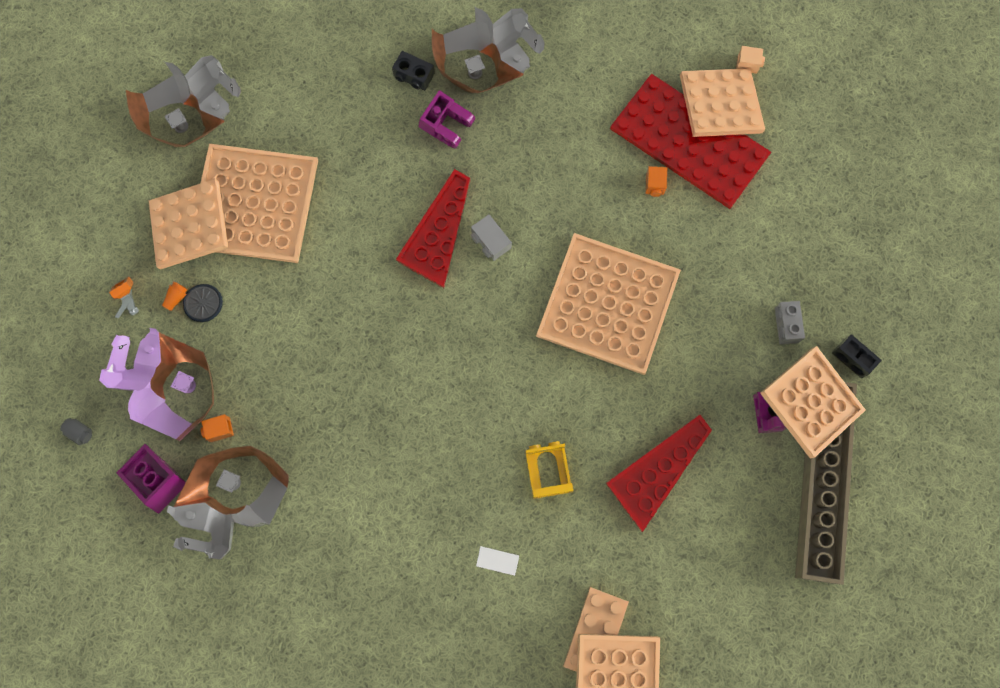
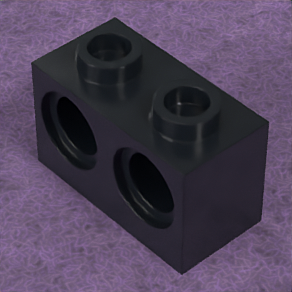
(415, 68)
(856, 356)

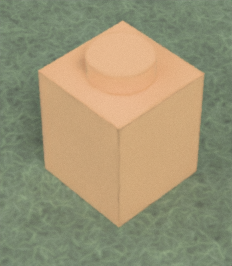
(750, 58)

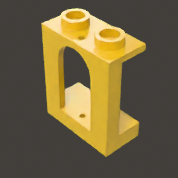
(558, 451)

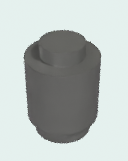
(76, 431)

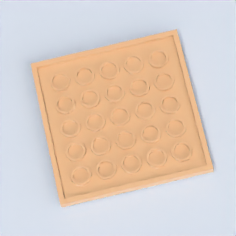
(262, 199)
(608, 303)

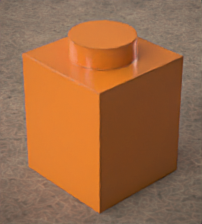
(656, 181)
(216, 428)

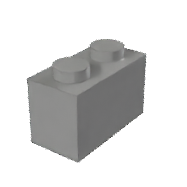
(490, 237)

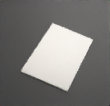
(497, 560)

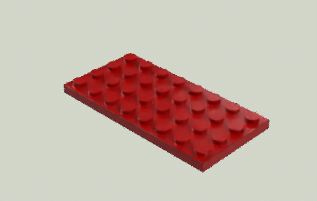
(660, 127)

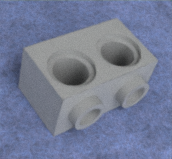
(789, 322)

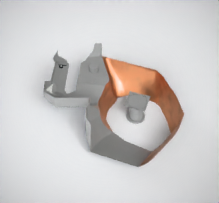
(492, 39)
(193, 89)
(201, 512)

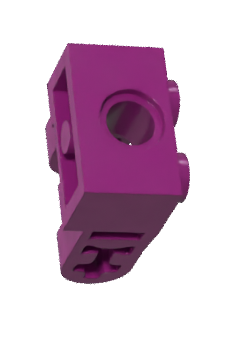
(437, 112)
(766, 422)

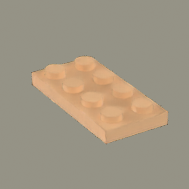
(600, 615)

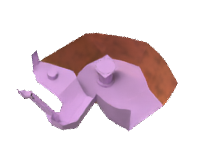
(153, 364)

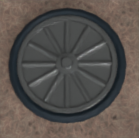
(202, 303)

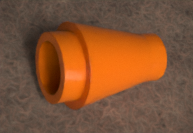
(174, 295)

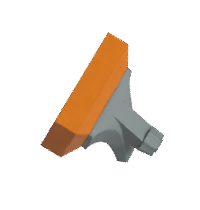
(124, 291)

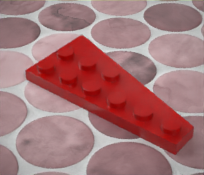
(433, 240)
(651, 478)

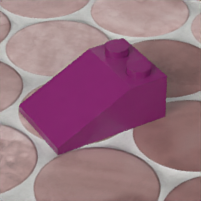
(151, 479)

